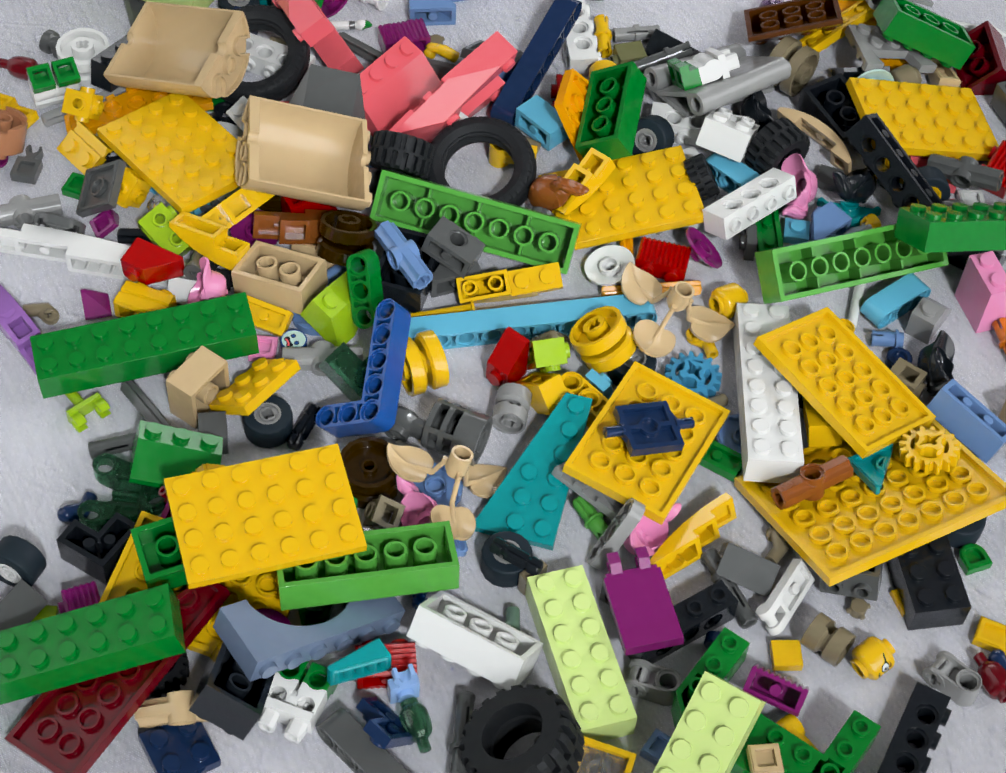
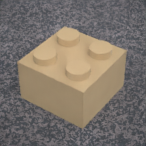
(196, 384)

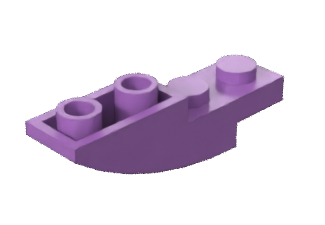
(17, 326)

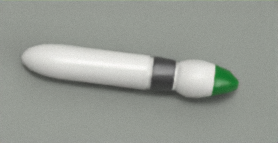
(351, 25)

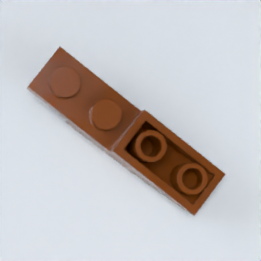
(287, 226)

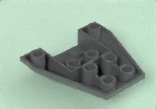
(331, 91)

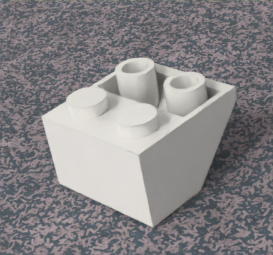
(727, 133)

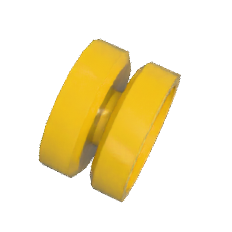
(603, 339)
(424, 364)

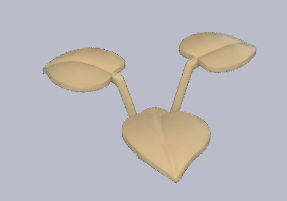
(655, 340)
(483, 481)

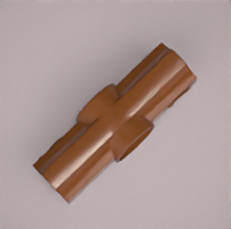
(812, 482)

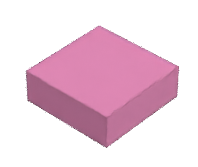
(267, 348)

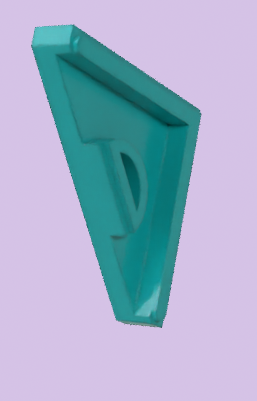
(853, 210)
(872, 468)

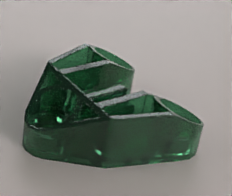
(127, 497)

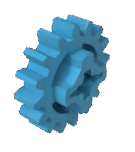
(695, 373)

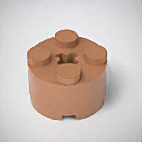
(12, 132)

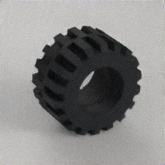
(775, 144)
(401, 153)

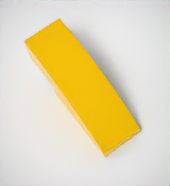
(591, 173)
(209, 239)

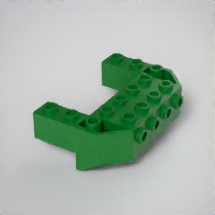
(797, 756)

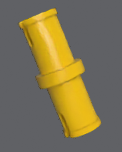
(603, 35)

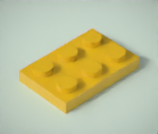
(254, 386)

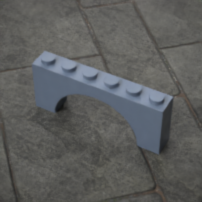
(271, 646)

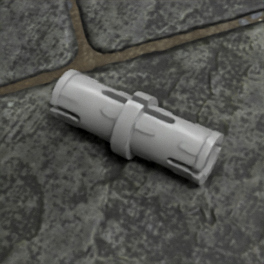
(633, 33)

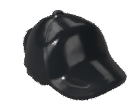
(756, 108)
(856, 186)
(937, 362)

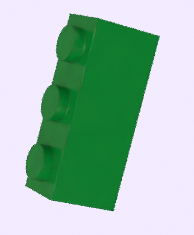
(170, 452)

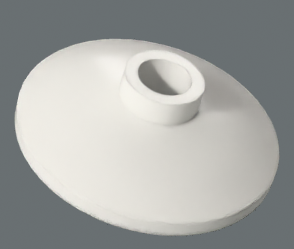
(607, 264)

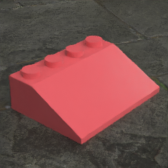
(395, 84)

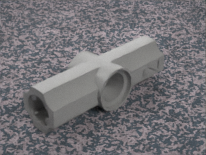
(22, 209)
(311, 357)

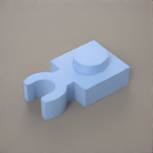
(403, 685)

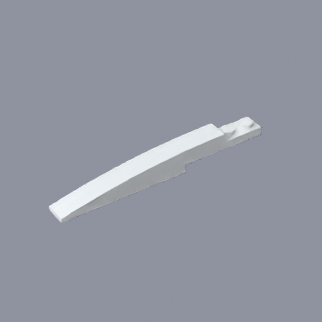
(80, 252)

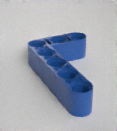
(382, 381)

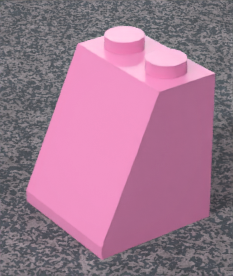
(982, 291)

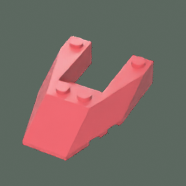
(320, 33)
(464, 89)

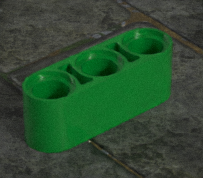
(357, 278)

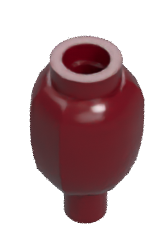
(17, 66)
(992, 676)

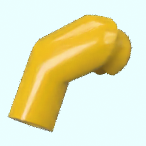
(442, 50)
(709, 348)

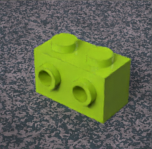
(156, 228)
(548, 354)

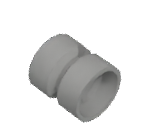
(511, 408)

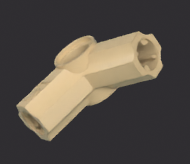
(167, 710)

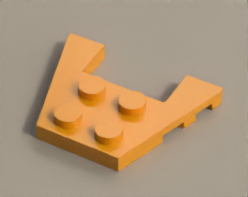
(570, 103)

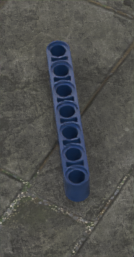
(536, 59)

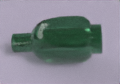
(416, 721)

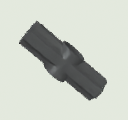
(967, 172)

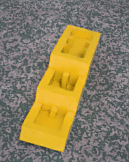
(686, 542)

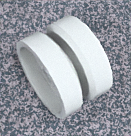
(83, 46)

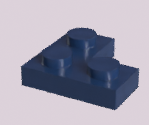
(382, 724)

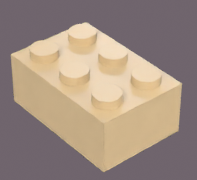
(280, 276)

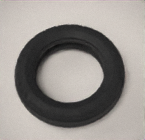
(296, 63)
(491, 131)

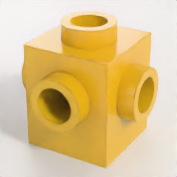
(83, 104)
(132, 190)

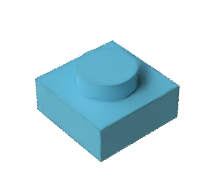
(796, 231)
(600, 382)

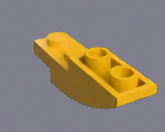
(237, 207)
(509, 285)

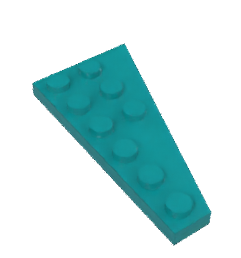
(530, 497)

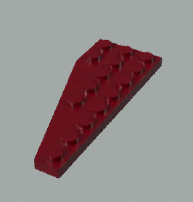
(77, 722)

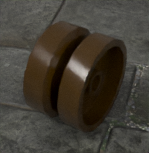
(343, 235)
(369, 470)

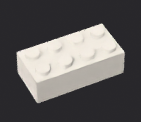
(474, 640)

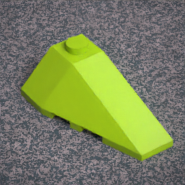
(331, 312)

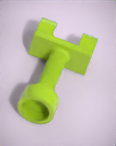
(83, 407)

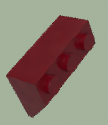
(986, 63)

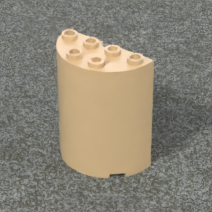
(183, 51)
(304, 154)

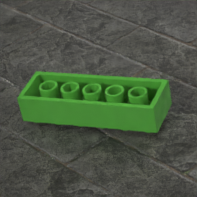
(395, 564)

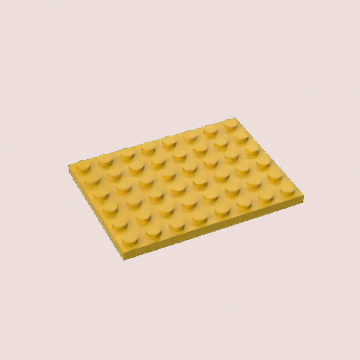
(859, 530)

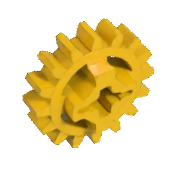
(929, 450)

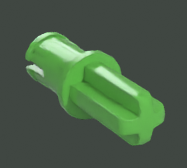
(592, 519)

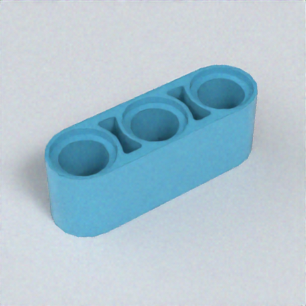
(730, 173)
(895, 300)

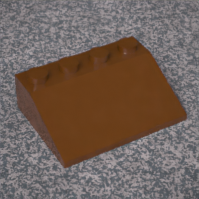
(791, 19)

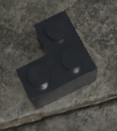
(93, 550)

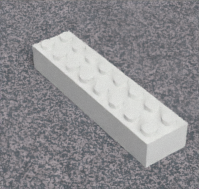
(765, 400)

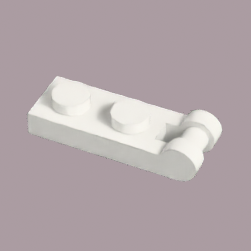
(785, 597)

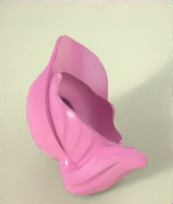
(805, 186)
(209, 283)
(417, 504)
(650, 533)

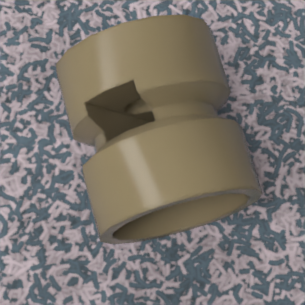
(828, 639)

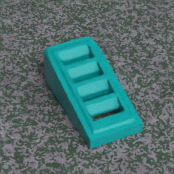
(363, 662)

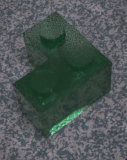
(346, 371)

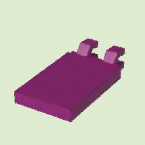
(641, 604)

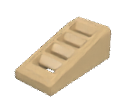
(943, 76)

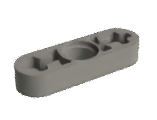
(616, 533)

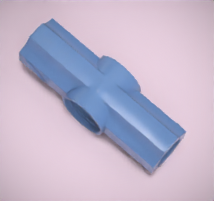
(403, 255)

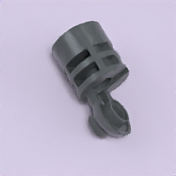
(444, 428)

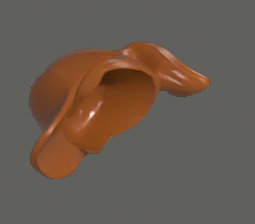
(553, 191)

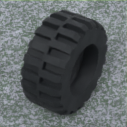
(513, 716)

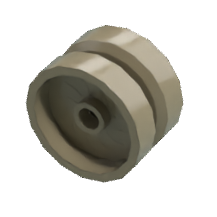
(802, 61)

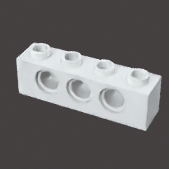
(580, 44)
(266, 56)
(685, 128)
(749, 203)

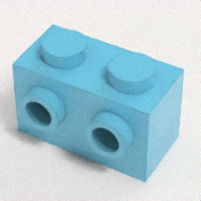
(540, 122)

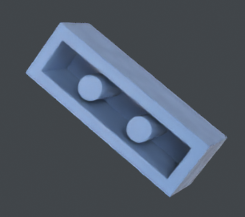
(968, 420)

